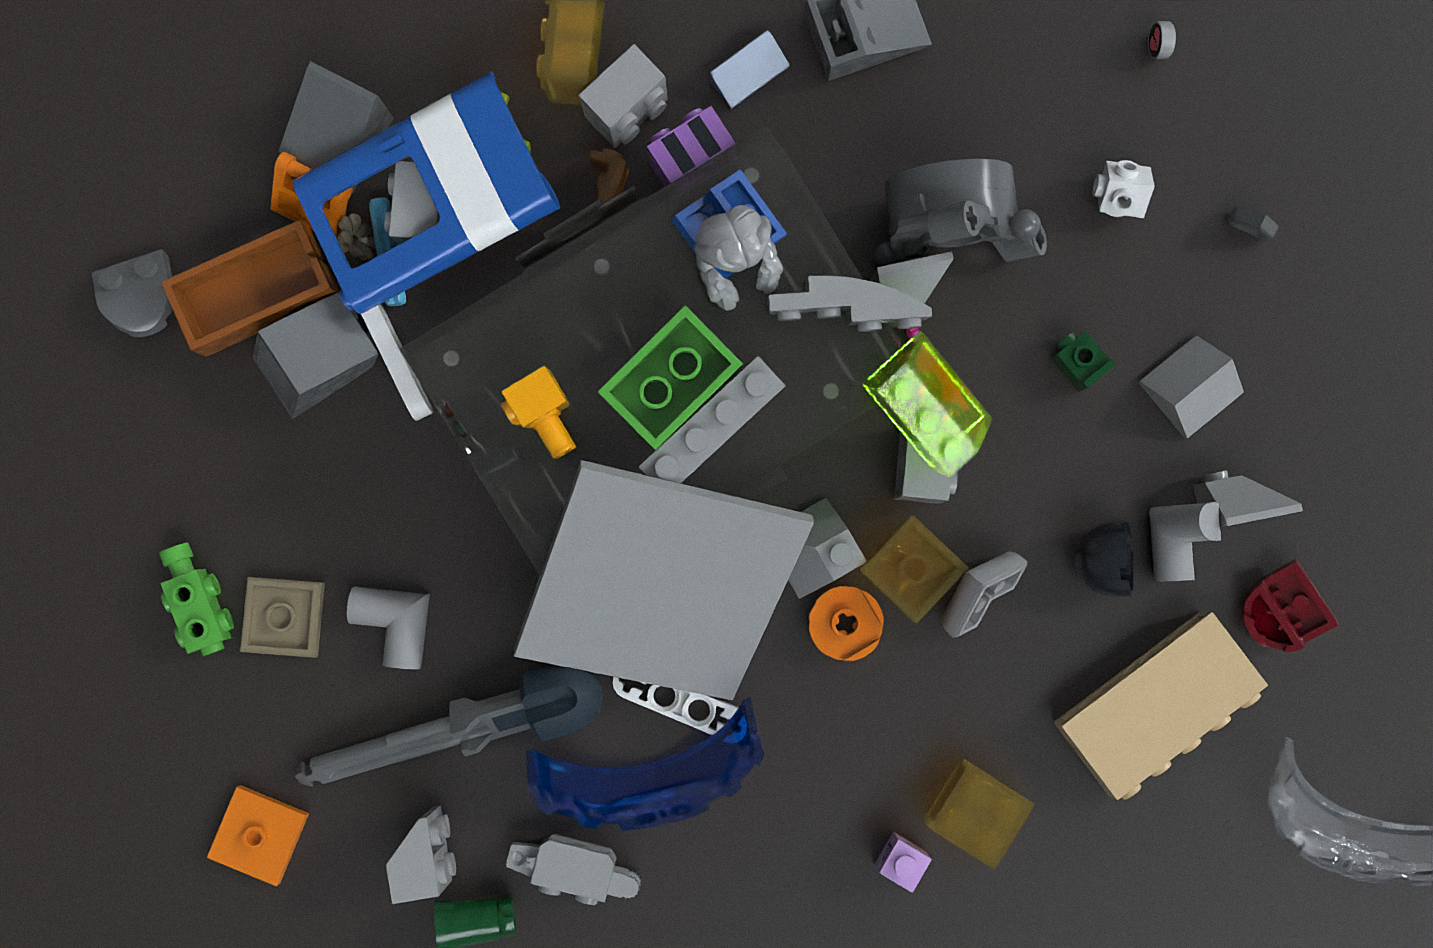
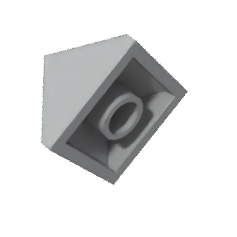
(1193, 385)

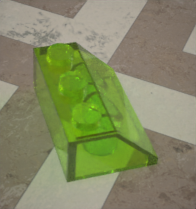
(930, 405)

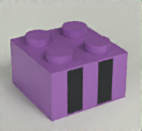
(688, 145)

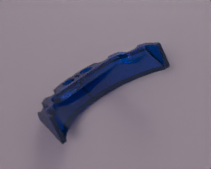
(653, 791)

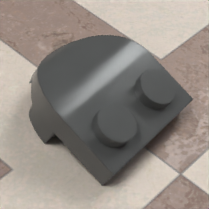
(133, 294)

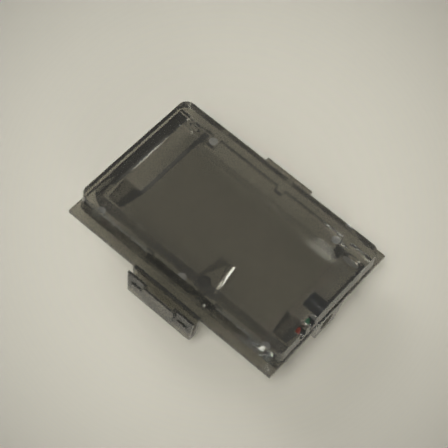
(600, 296)

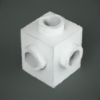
(1124, 189)

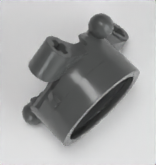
(956, 207)

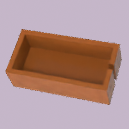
(249, 288)

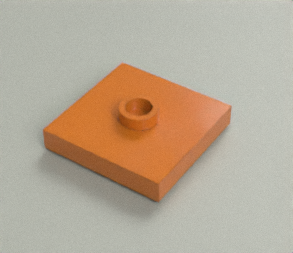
(258, 835)

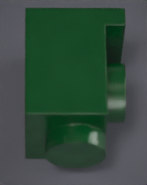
(1078, 373)

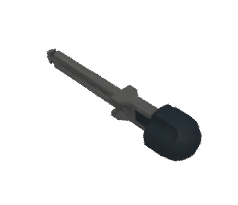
(549, 701)

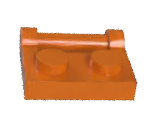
(286, 202)

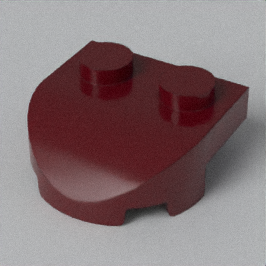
(1287, 609)

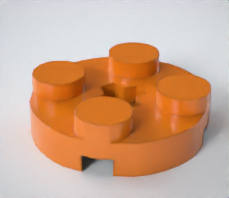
(865, 631)

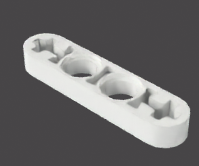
(400, 370)
(679, 708)

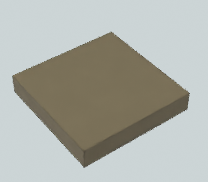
(282, 617)

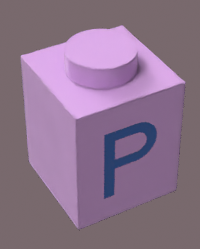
(902, 862)

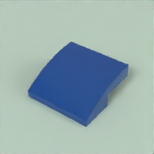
(727, 194)

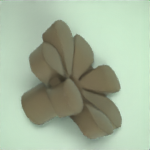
(355, 237)

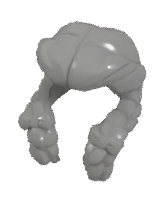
(732, 244)

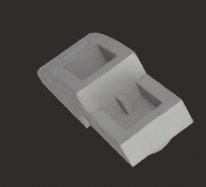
(865, 303)

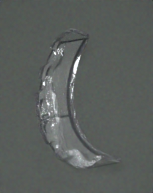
(1343, 839)

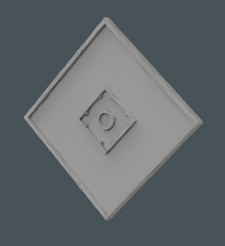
(660, 581)

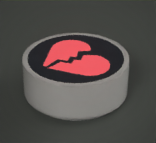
(1161, 40)

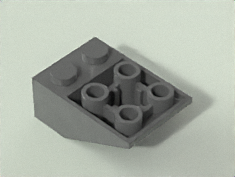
(863, 32)

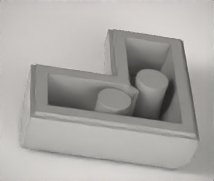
(1172, 536)
(978, 589)
(402, 615)

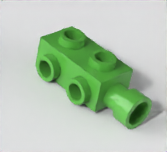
(199, 608)

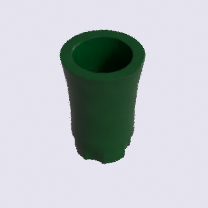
(473, 921)

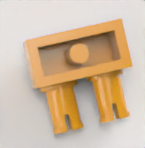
(537, 406)

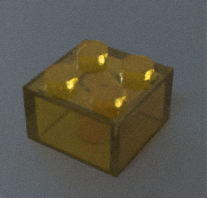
(912, 569)
(978, 813)

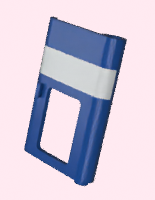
(473, 171)

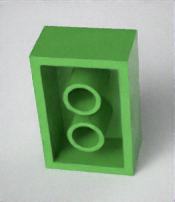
(670, 377)

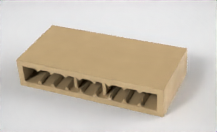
(1161, 705)

